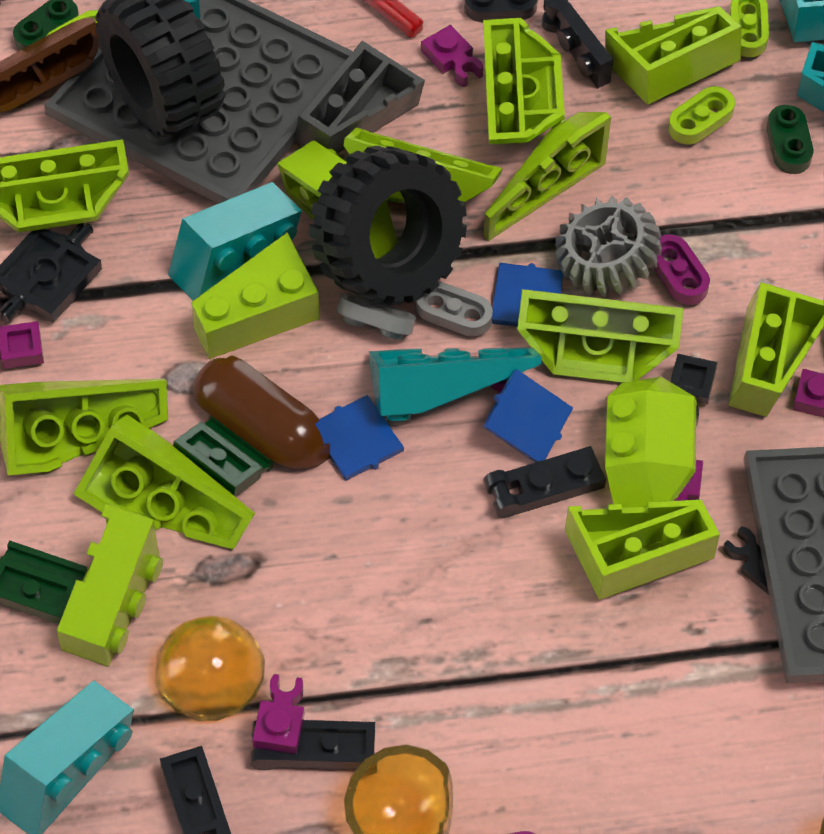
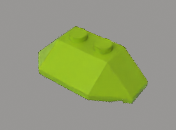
(521, 82)
(470, 175)
(60, 185)
(598, 335)
(649, 441)

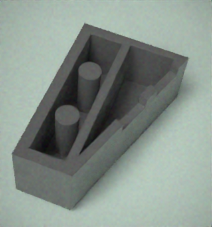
(361, 94)

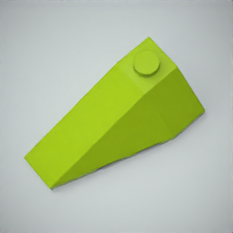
(558, 162)
(65, 419)
(154, 479)

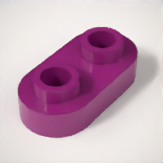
(682, 272)

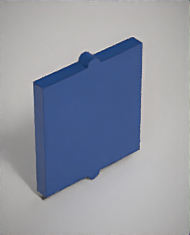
(509, 287)
(527, 417)
(358, 437)

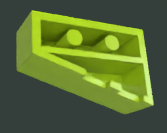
(674, 53)
(302, 177)
(256, 301)
(773, 343)
(640, 544)
(113, 587)

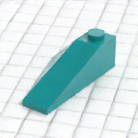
(416, 382)

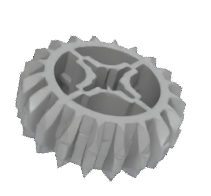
(614, 257)

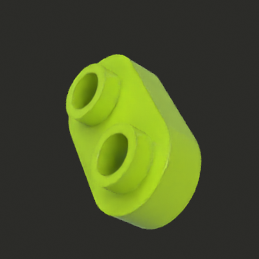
(755, 27)
(698, 117)

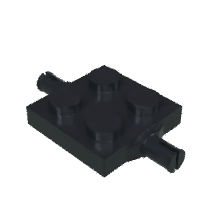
(47, 272)

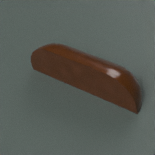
(47, 63)
(260, 413)

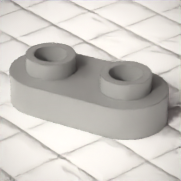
(455, 308)
(362, 311)

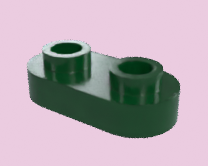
(43, 20)
(788, 135)

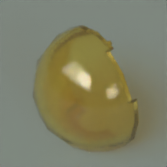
(209, 668)
(400, 793)

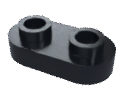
(499, 9)

